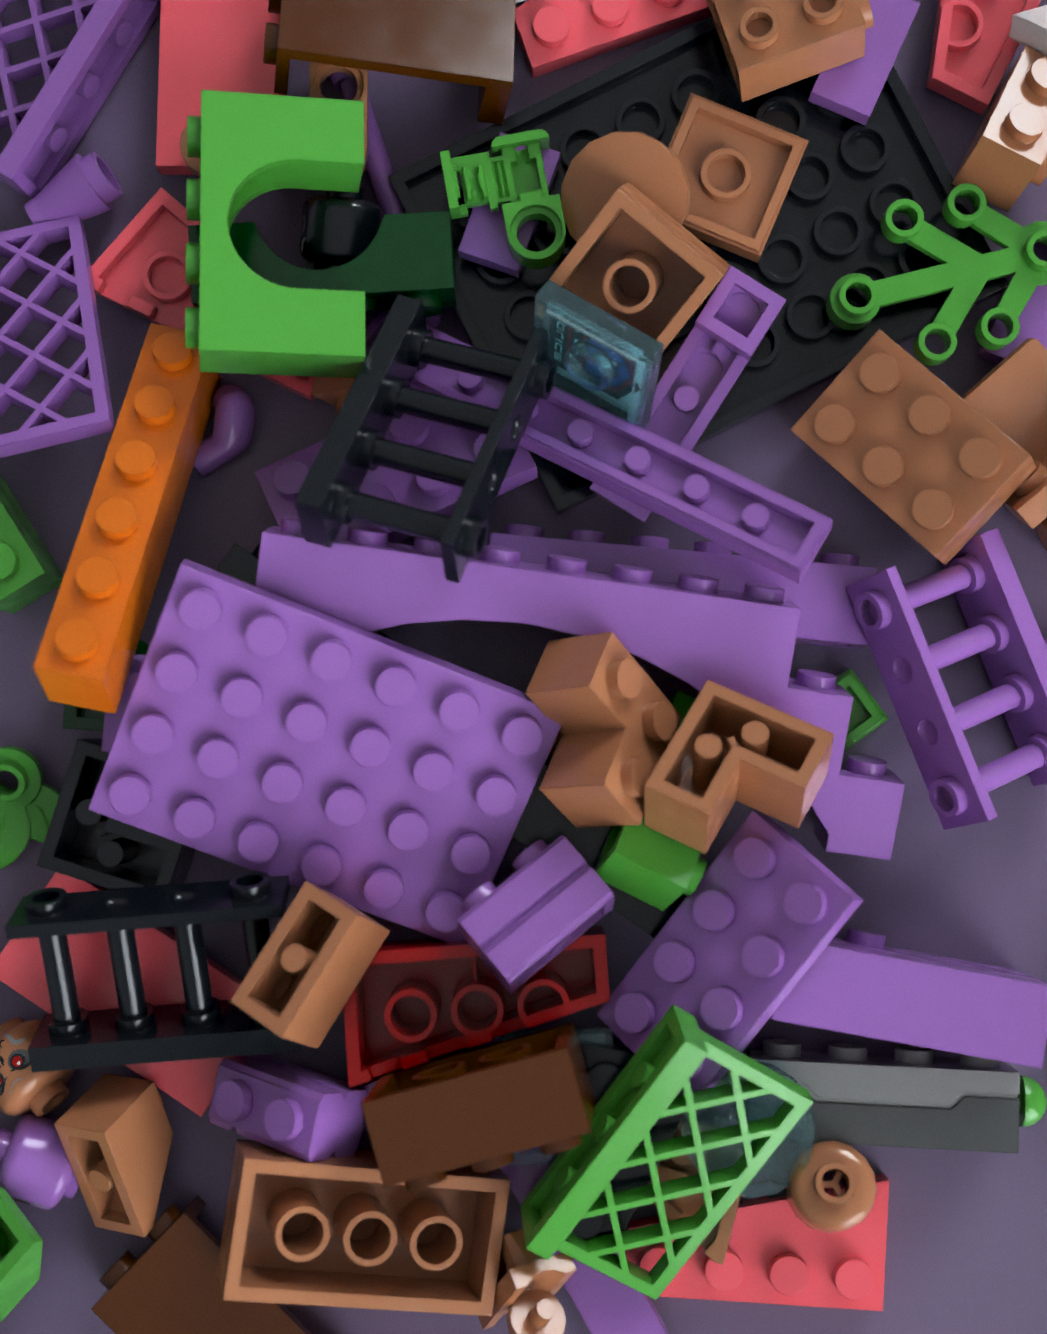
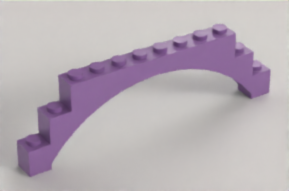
(680, 627)

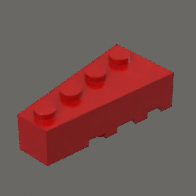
(441, 997)

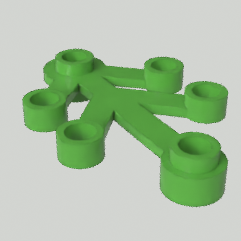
(960, 270)

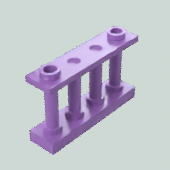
(1012, 654)

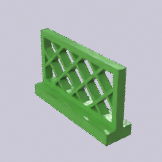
(622, 1119)

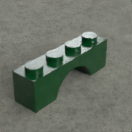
(406, 258)

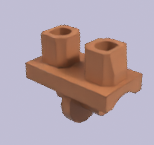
(528, 1289)

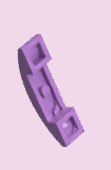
(707, 366)

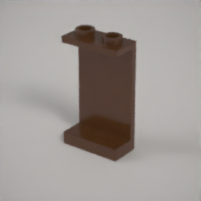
(415, 38)
(177, 1288)

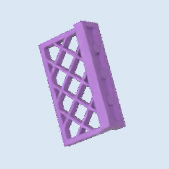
(74, 85)
(45, 425)

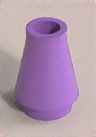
(81, 187)

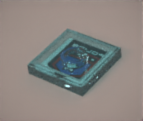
(599, 354)

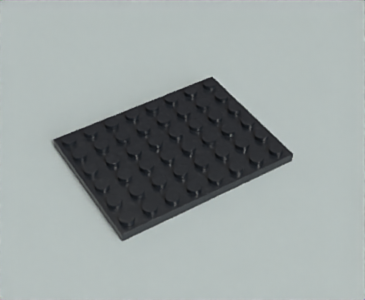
(821, 232)

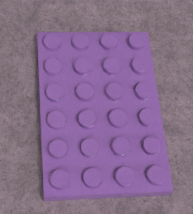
(322, 753)

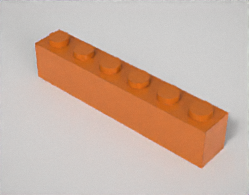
(127, 526)

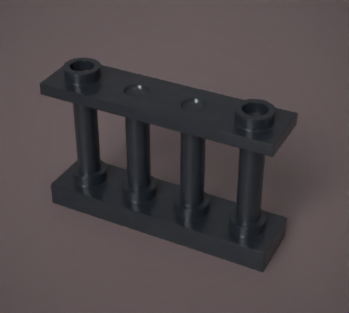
(383, 392)
(138, 1029)

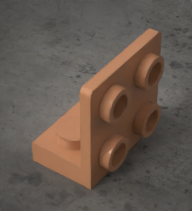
(1016, 402)

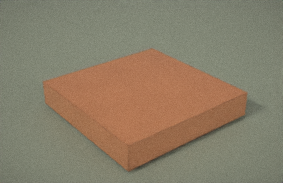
(735, 174)

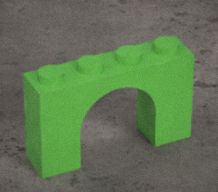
(245, 150)

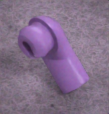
(231, 430)

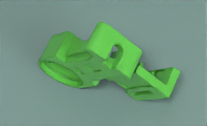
(509, 178)

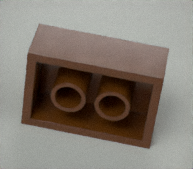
(480, 1108)

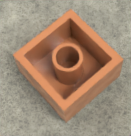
(641, 266)

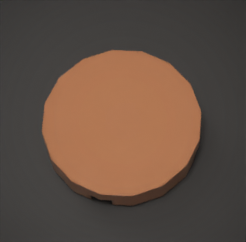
(612, 163)

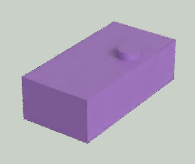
(921, 1000)

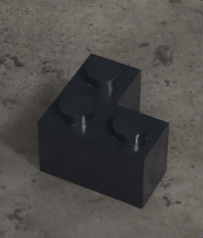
(100, 847)

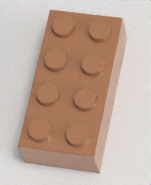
(348, 1242)

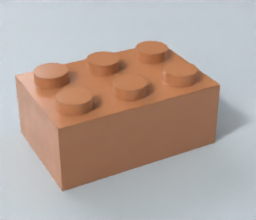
(914, 447)

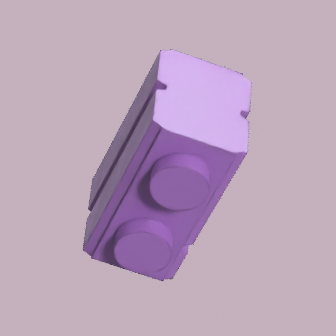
(534, 911)
(288, 1107)

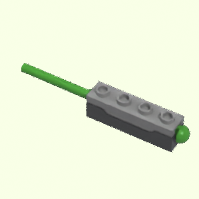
(910, 1096)

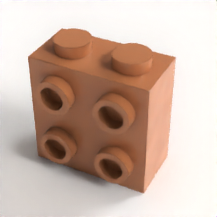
(788, 39)

